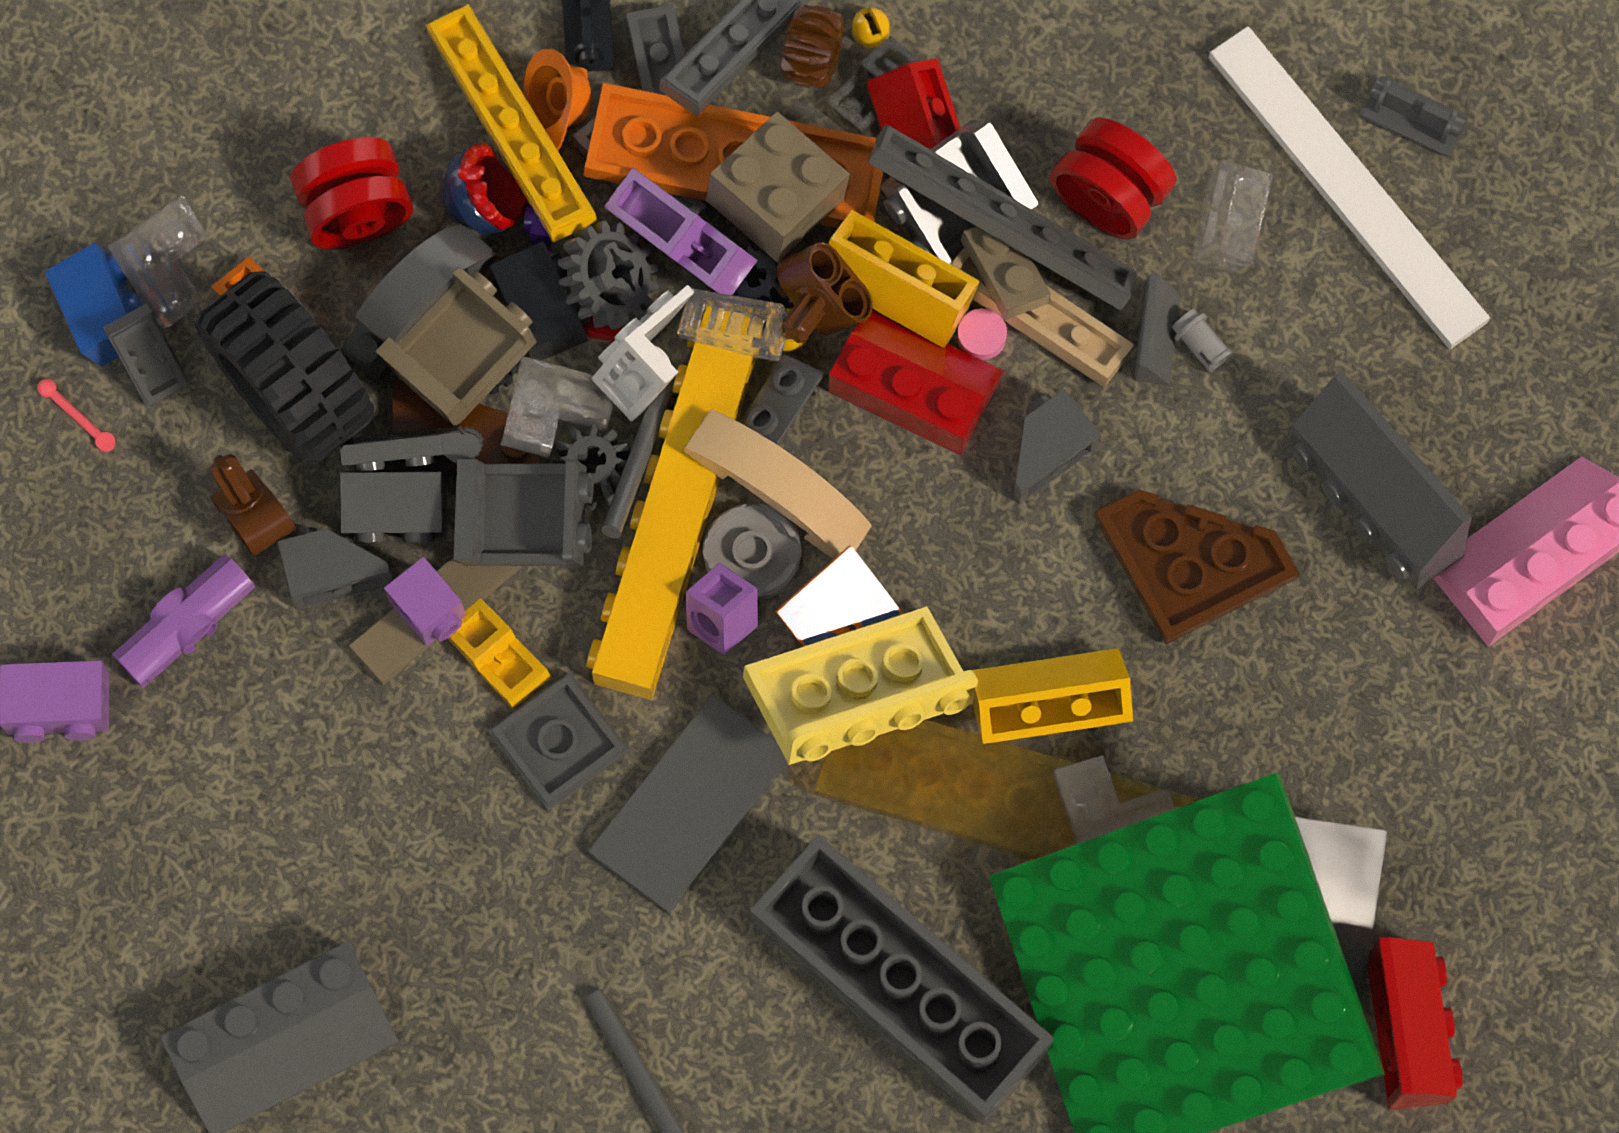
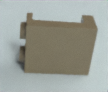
(460, 347)

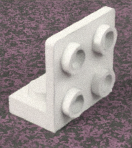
(632, 366)

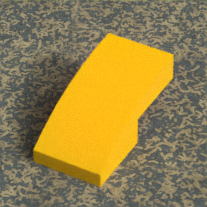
(499, 655)

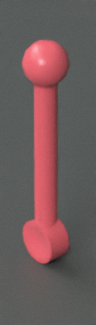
(104, 440)

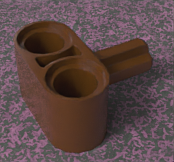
(823, 292)
(248, 505)

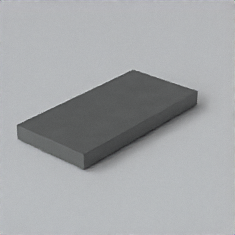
(689, 804)

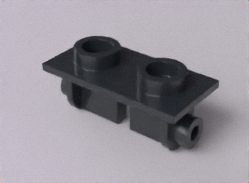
(588, 34)

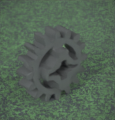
(608, 274)

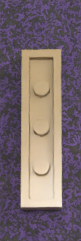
(1062, 330)

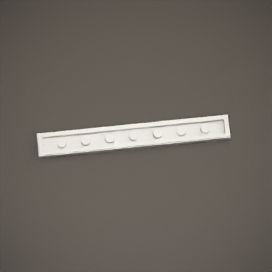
(1349, 188)

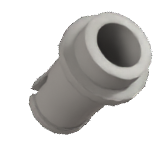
(1201, 340)

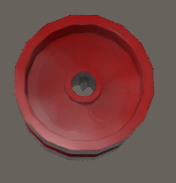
(1113, 178)
(351, 193)

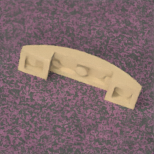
(780, 481)

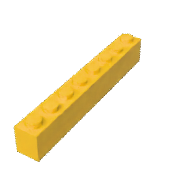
(668, 523)

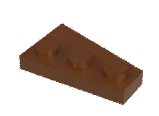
(414, 414)

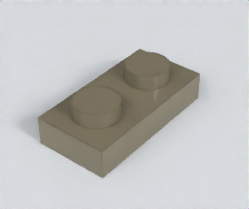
(1006, 273)

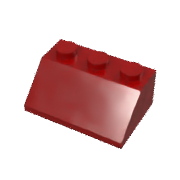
(914, 381)
(1413, 1023)

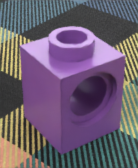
(426, 602)
(721, 609)

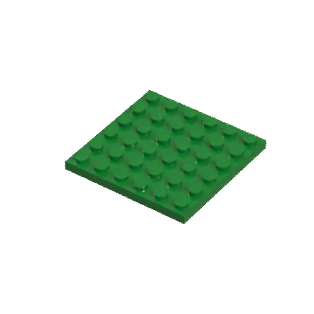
(1187, 968)

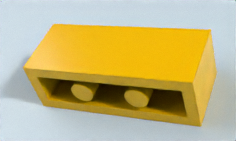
(905, 279)
(1052, 696)

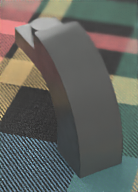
(411, 291)

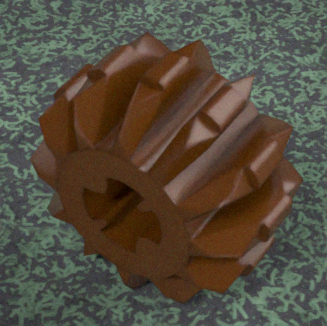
(812, 46)

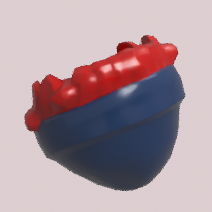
(481, 191)

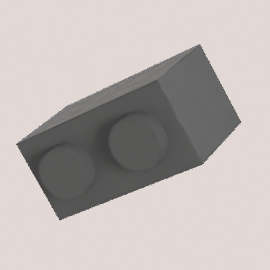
(393, 503)

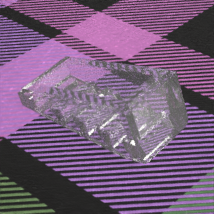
(767, 347)

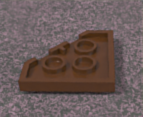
(1191, 560)

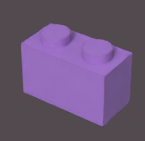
(54, 699)

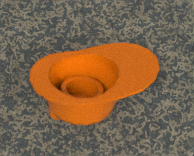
(557, 93)

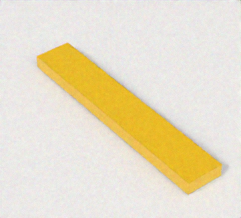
(511, 123)

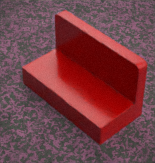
(915, 102)

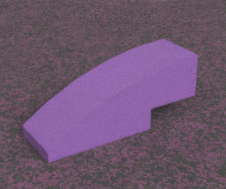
(680, 233)

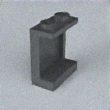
(977, 151)
(522, 514)

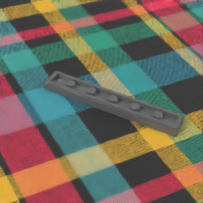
(1002, 217)

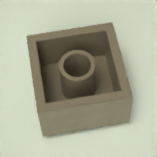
(777, 186)

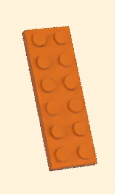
(683, 149)

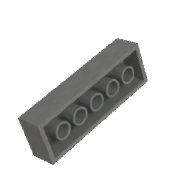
(900, 979)

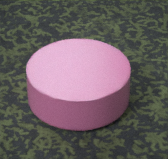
(982, 334)

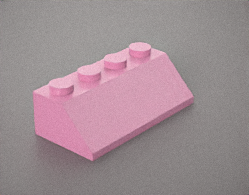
(1536, 550)

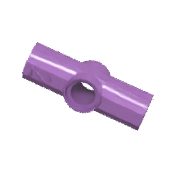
(183, 620)

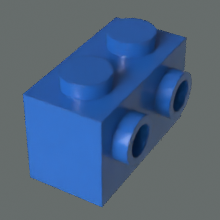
(92, 295)

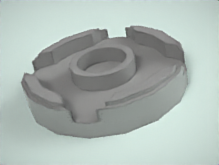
(766, 569)

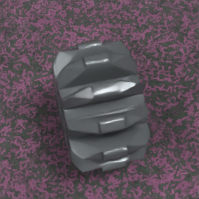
(610, 455)

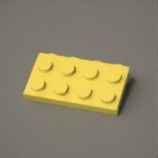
(859, 686)

